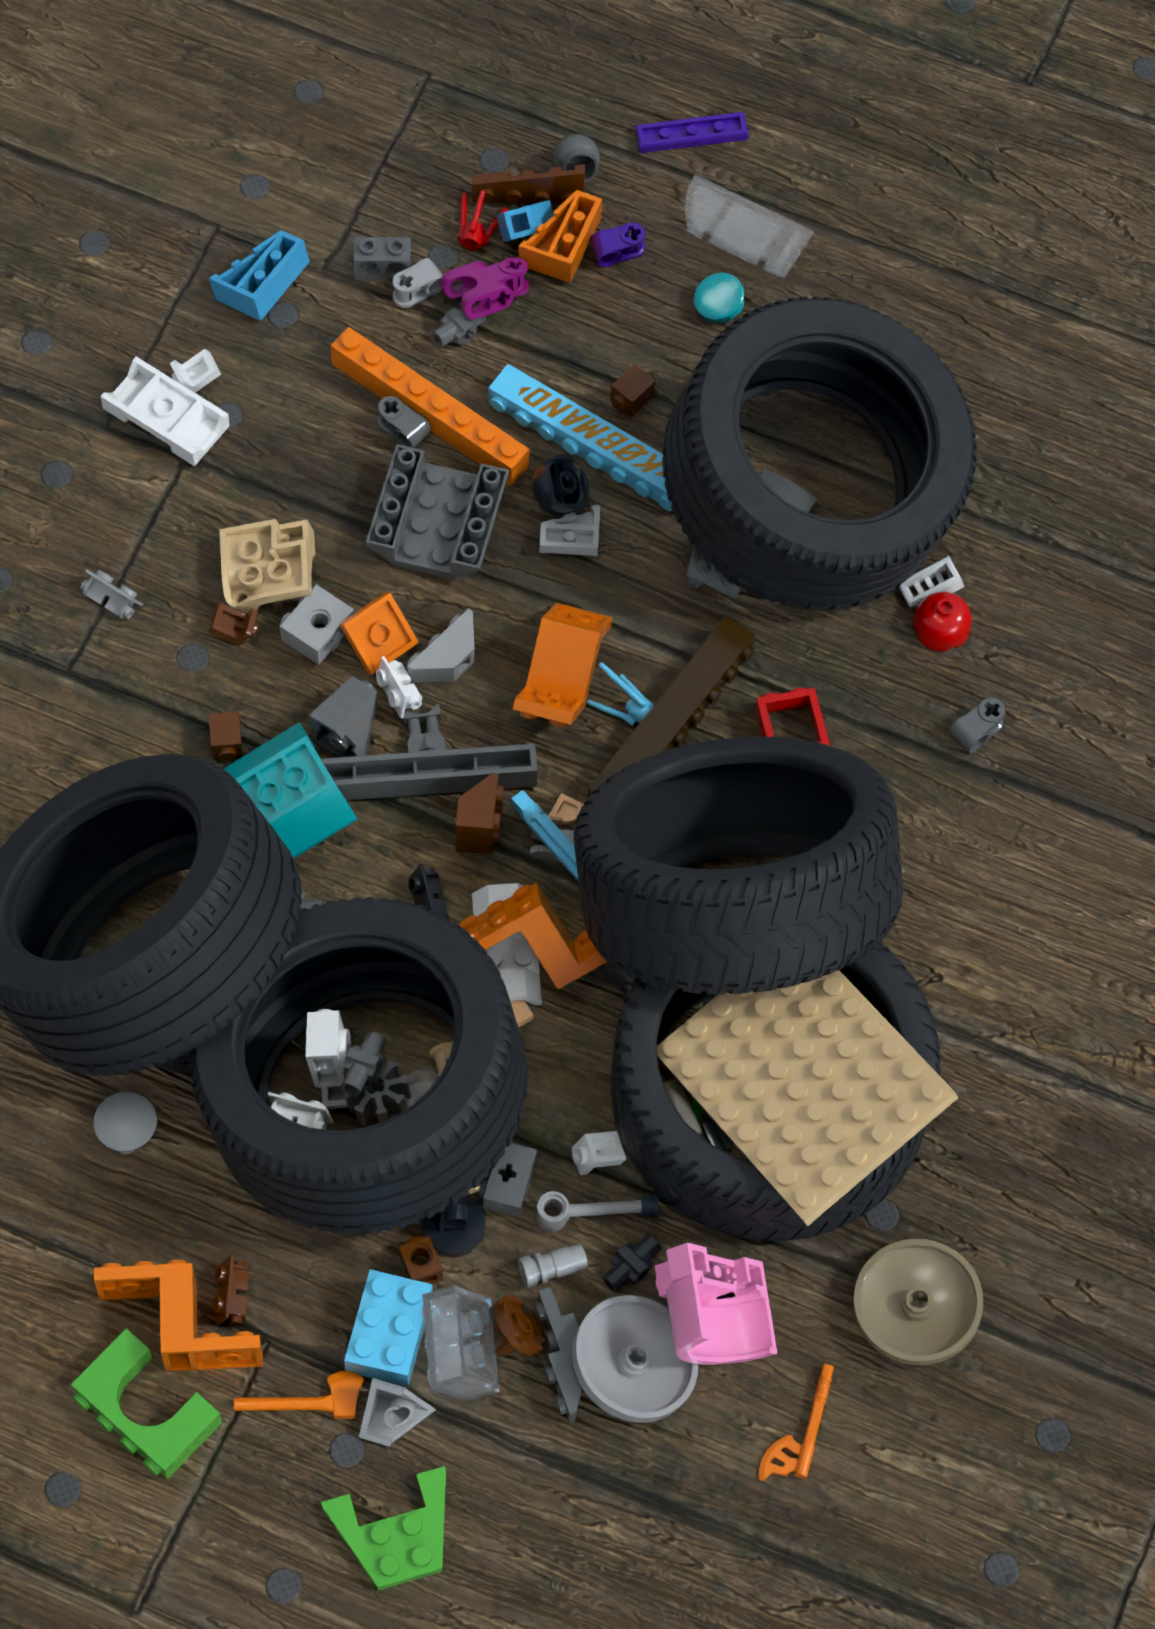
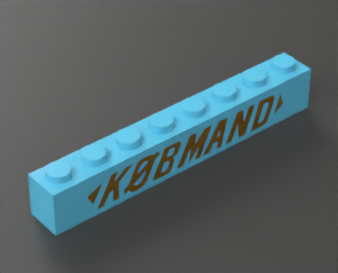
(580, 432)

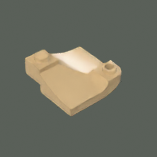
(266, 562)

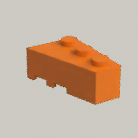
(564, 238)

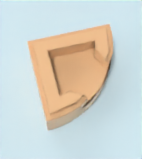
(565, 810)

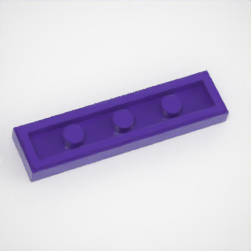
(691, 132)

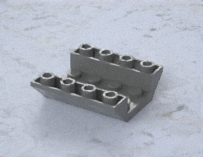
(435, 515)

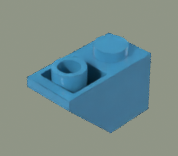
(523, 220)

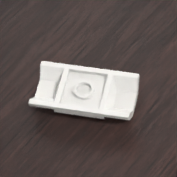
(512, 955)

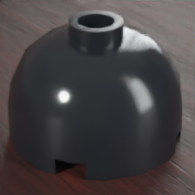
(560, 485)

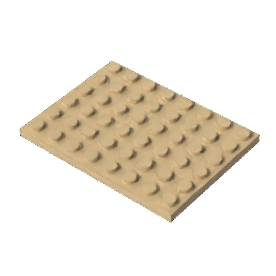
(806, 1085)

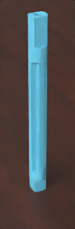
(546, 831)

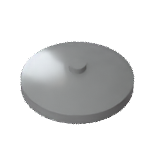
(630, 1361)

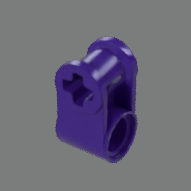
(616, 245)

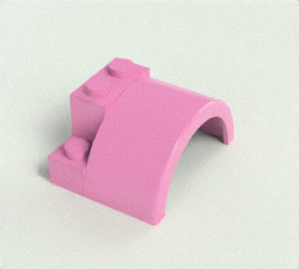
(713, 1328)

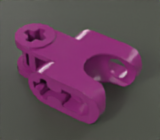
(489, 285)

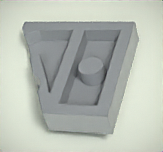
(571, 534)

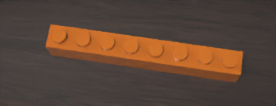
(445, 414)

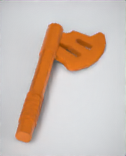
(804, 1451)

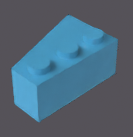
(263, 276)

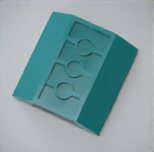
(293, 790)

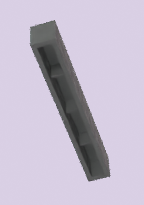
(432, 771)

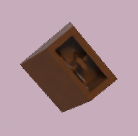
(480, 817)

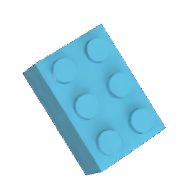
(387, 1328)

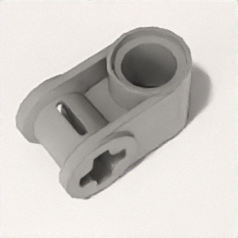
(419, 280)

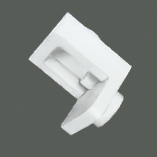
(196, 371)

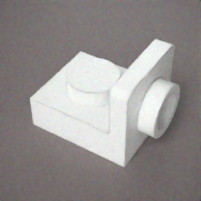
(598, 1151)

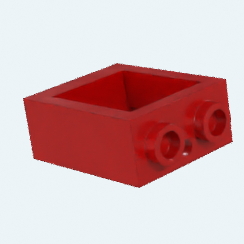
(794, 699)

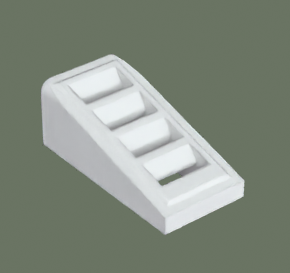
(935, 570)

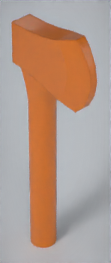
(342, 1402)

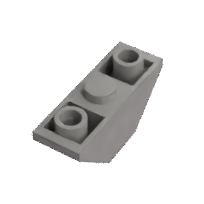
(446, 654)

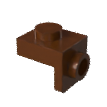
(233, 624)

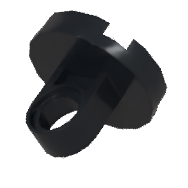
(456, 1229)

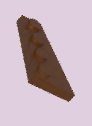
(529, 186)

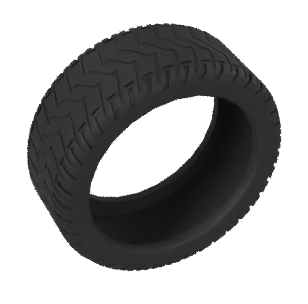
(751, 923)
(710, 1182)

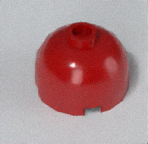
(942, 621)

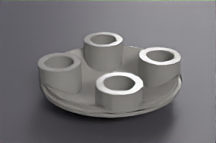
(125, 1122)

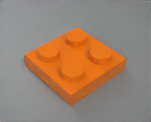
(378, 631)

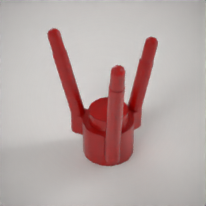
(473, 234)

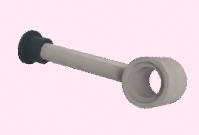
(646, 1206)

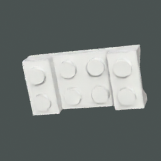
(167, 411)

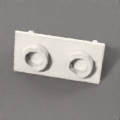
(393, 679)
(308, 1114)

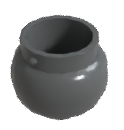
(578, 150)

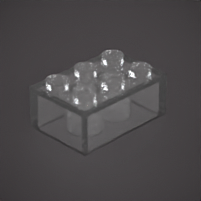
(460, 1343)

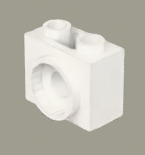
(326, 1047)

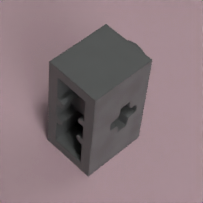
(509, 1196)

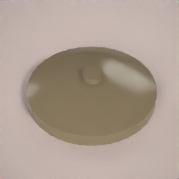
(918, 1302)

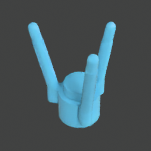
(637, 706)

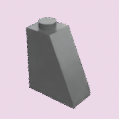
(346, 719)

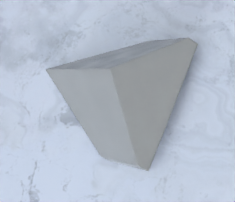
(391, 1412)

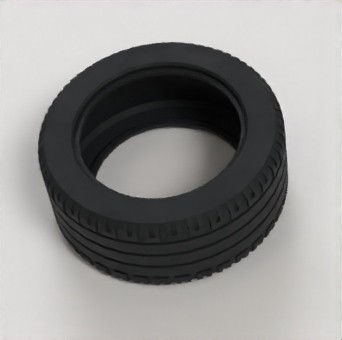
(879, 375)
(186, 965)
(399, 1166)

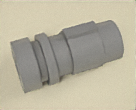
(551, 1265)

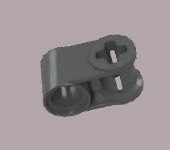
(402, 422)
(979, 724)

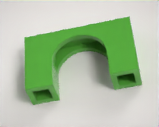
(162, 1445)

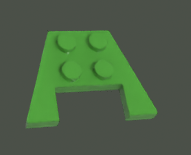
(398, 1546)

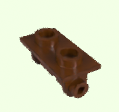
(231, 1279)

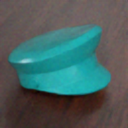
(719, 298)

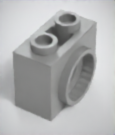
(319, 608)

